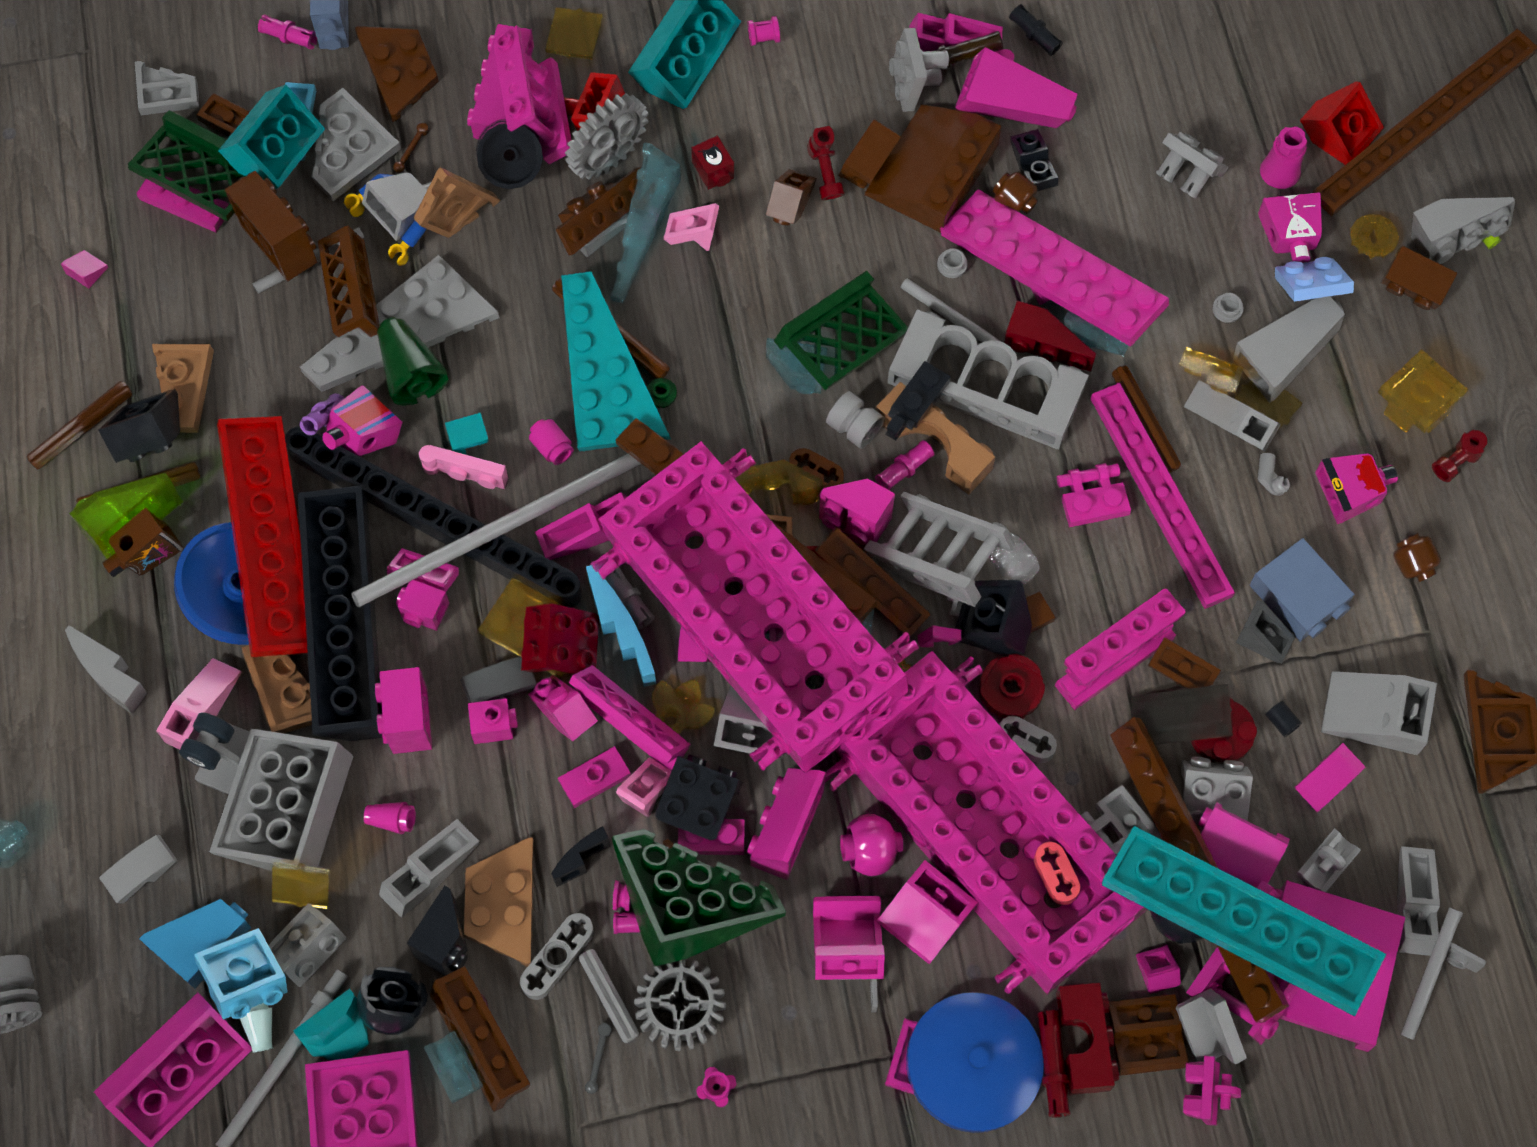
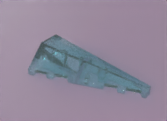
(651, 199)

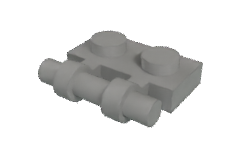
(1122, 814)

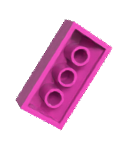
(173, 1070)

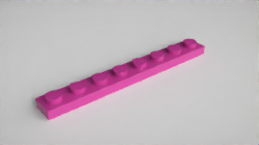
(1162, 496)

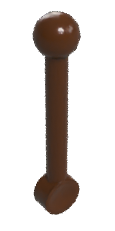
(422, 130)

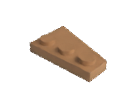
(188, 371)
(281, 691)

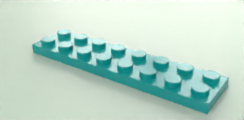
(1244, 920)

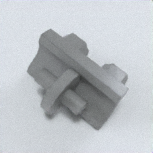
(1328, 861)

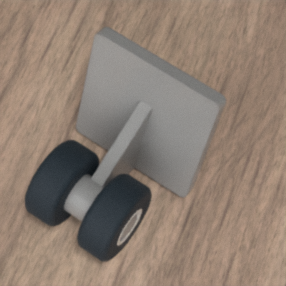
(215, 751)

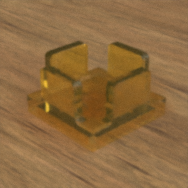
(1421, 394)

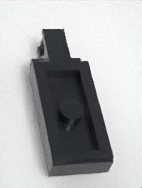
(916, 399)

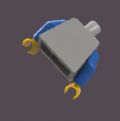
(394, 204)

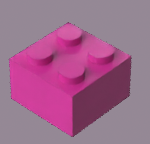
(404, 710)

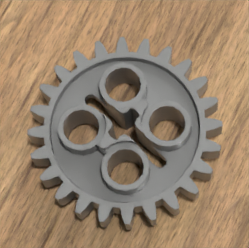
(606, 136)

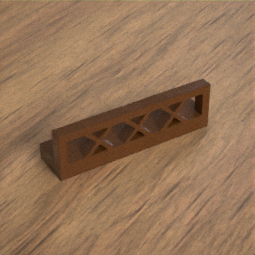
(355, 276)
(480, 1036)

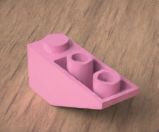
(202, 695)

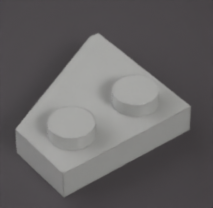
(164, 90)

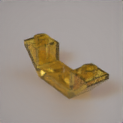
(802, 485)

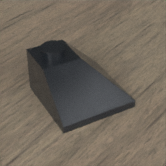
(998, 620)

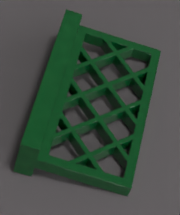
(192, 138)
(831, 308)

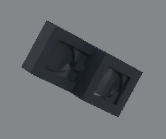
(572, 862)

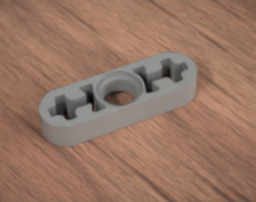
(535, 970)

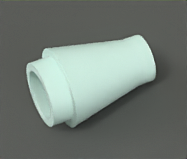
(259, 1027)

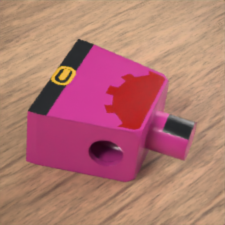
(1353, 484)

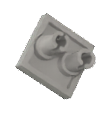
(915, 69)
(1206, 162)

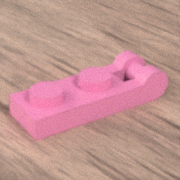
(463, 467)

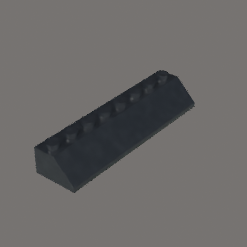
(338, 632)

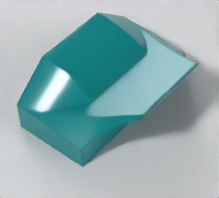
(335, 1030)

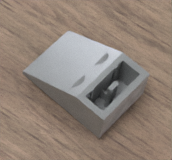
(1459, 225)
(1380, 710)

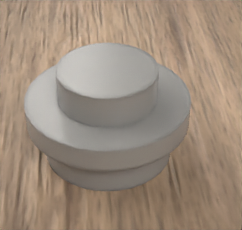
(952, 263)
(1228, 308)

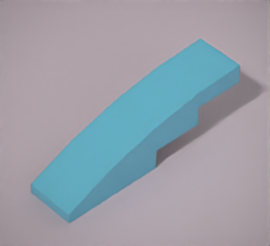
(616, 618)

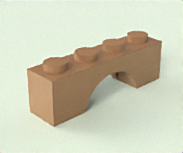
(967, 459)

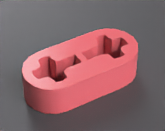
(1064, 870)

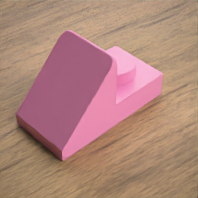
(692, 225)
(644, 786)

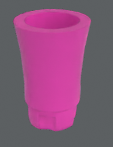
(1284, 161)

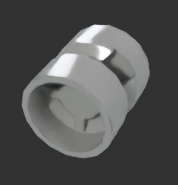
(851, 417)

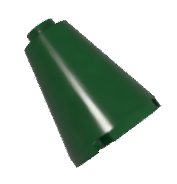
(408, 363)

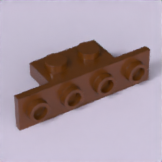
(595, 211)

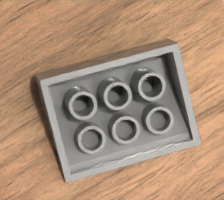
(282, 800)

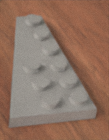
(431, 302)

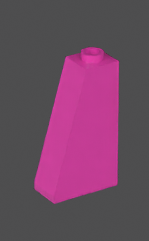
(1012, 92)

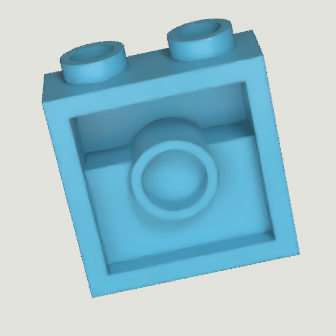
(242, 974)

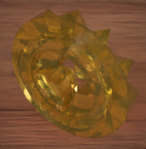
(1384, 230)

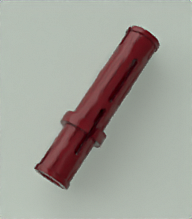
(1054, 1068)

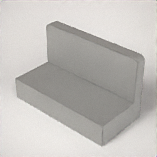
(1210, 1027)

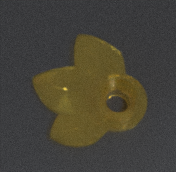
(682, 704)

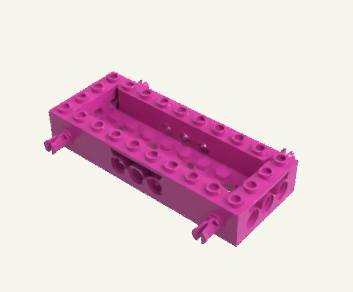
(778, 591)
(1010, 806)

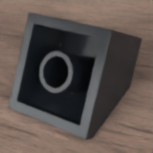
(143, 427)
(440, 936)

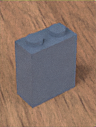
(330, 23)
(1302, 590)

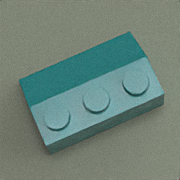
(273, 136)

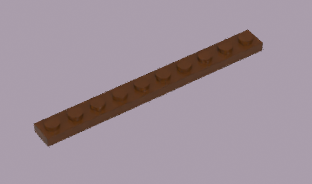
(1425, 121)
(658, 454)
(1178, 828)

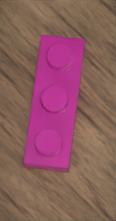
(174, 204)

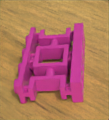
(1119, 648)

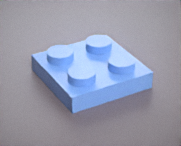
(1313, 279)

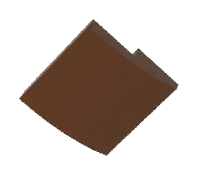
(1147, 1035)

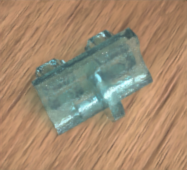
(453, 1067)

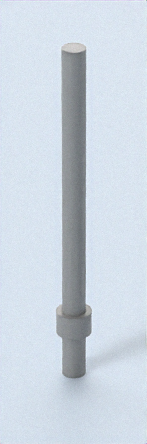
(319, 1001)

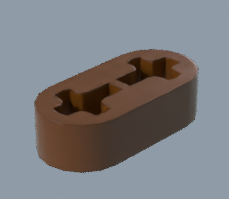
(818, 466)

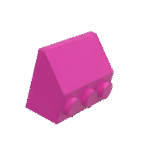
(787, 821)

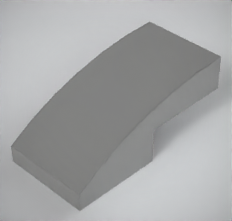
(137, 868)

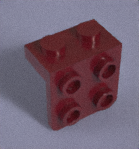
(559, 639)

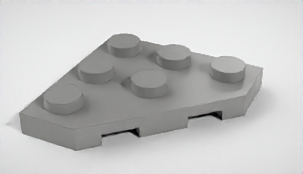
(349, 145)

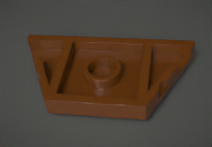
(398, 65)
(1501, 731)

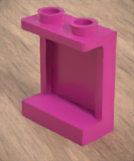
(1241, 846)
(847, 938)

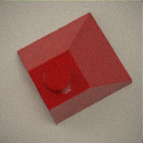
(1343, 123)

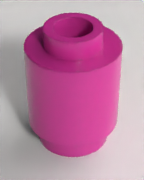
(551, 441)

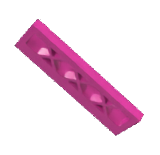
(629, 716)

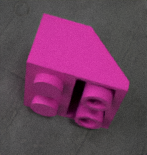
(857, 509)
(927, 912)

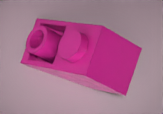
(563, 707)

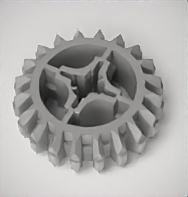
(681, 975)

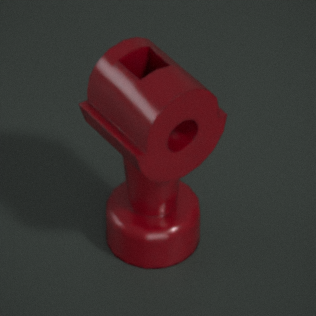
(1468, 449)

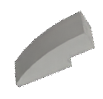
(107, 670)
(428, 868)
(1418, 900)

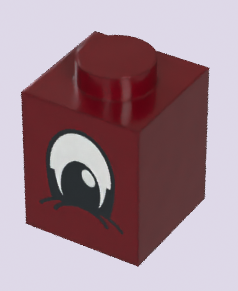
(713, 162)

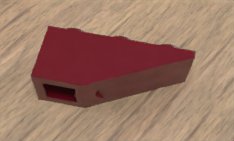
(1042, 334)

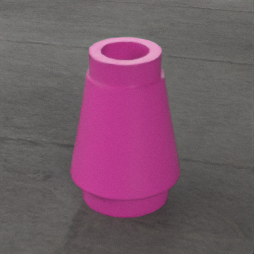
(394, 817)

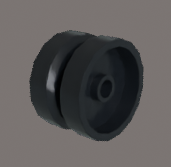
(516, 170)

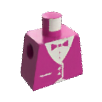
(1292, 224)

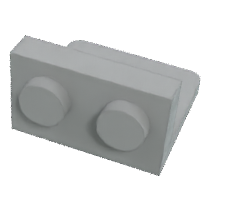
(1212, 783)

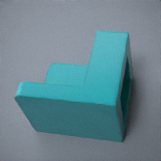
(466, 432)

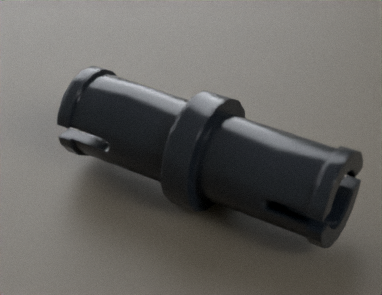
(1035, 30)

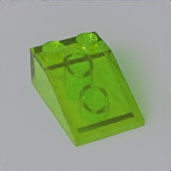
(112, 508)

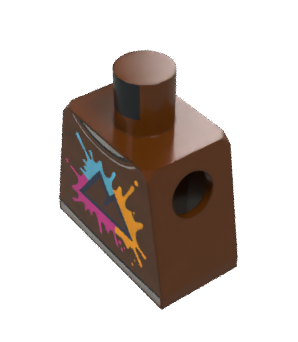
(142, 545)

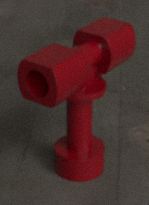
(818, 149)

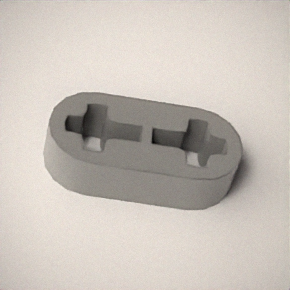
(1031, 733)

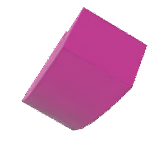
(949, 31)
(576, 530)

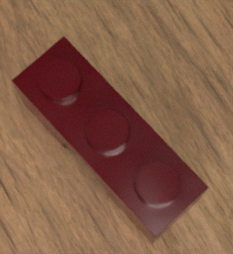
(1086, 1008)

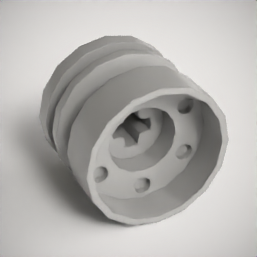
(17, 1002)

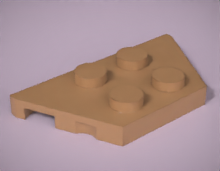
(451, 203)
(501, 901)

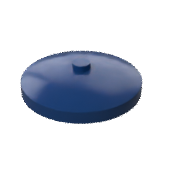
(210, 585)
(974, 1062)

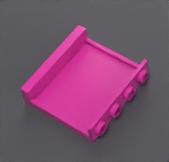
(1366, 923)

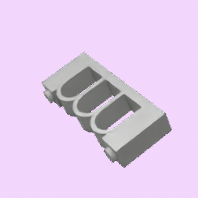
(1065, 385)

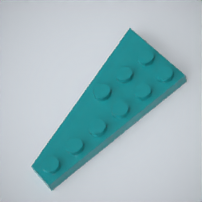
(603, 373)

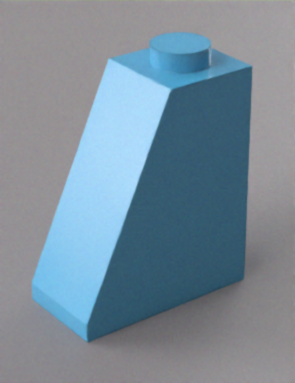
(193, 933)

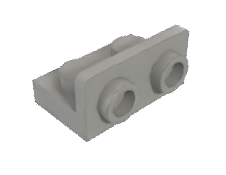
(306, 944)

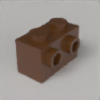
(1418, 278)

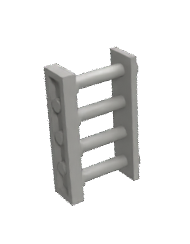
(936, 575)

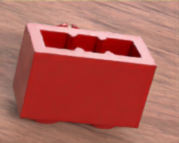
(596, 91)

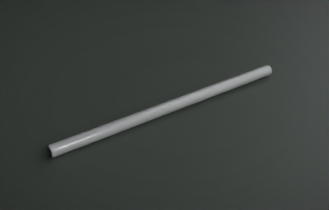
(493, 530)

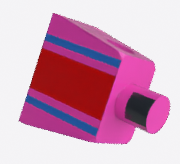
(361, 424)

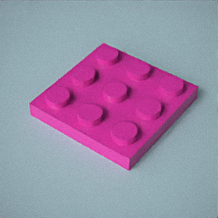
(362, 1102)

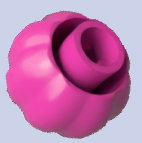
(870, 844)

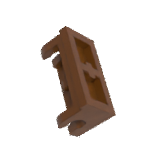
(869, 154)

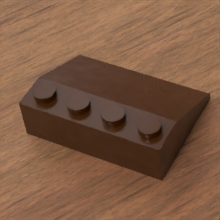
(935, 164)

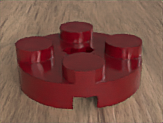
(1007, 669)
(1235, 746)

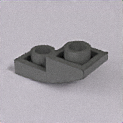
(497, 681)

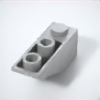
(1232, 415)

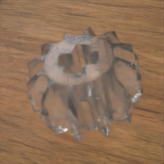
(1017, 564)

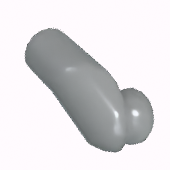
(1268, 478)

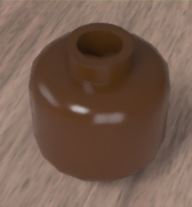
(1016, 192)
(1417, 557)

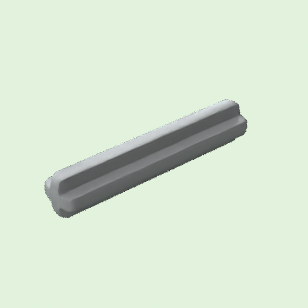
(609, 996)

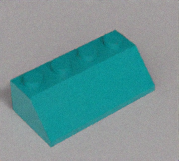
(684, 49)

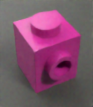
(422, 605)
(492, 721)

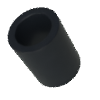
(1283, 719)

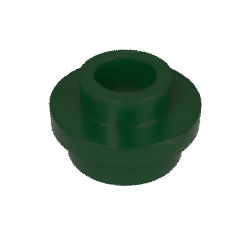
(666, 399)

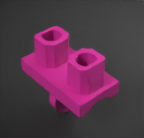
(1206, 1106)

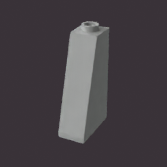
(1287, 345)

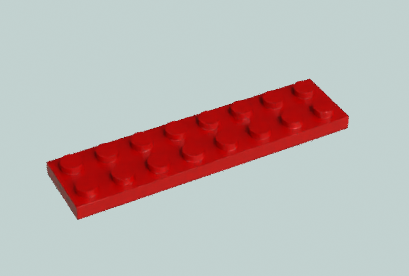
(265, 533)

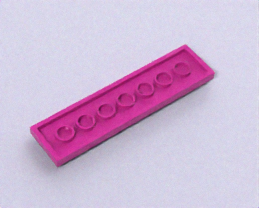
(1055, 267)

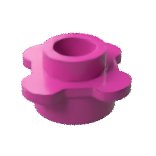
(713, 1077)

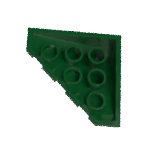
(685, 902)

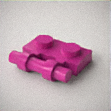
(1096, 503)

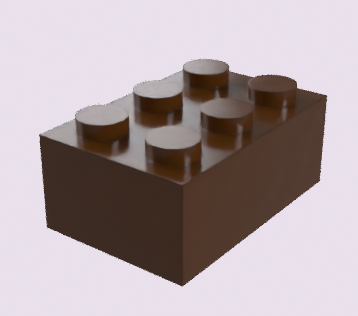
(272, 225)

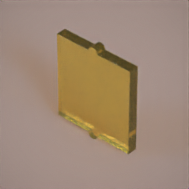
(574, 33)
(1279, 410)
(300, 885)

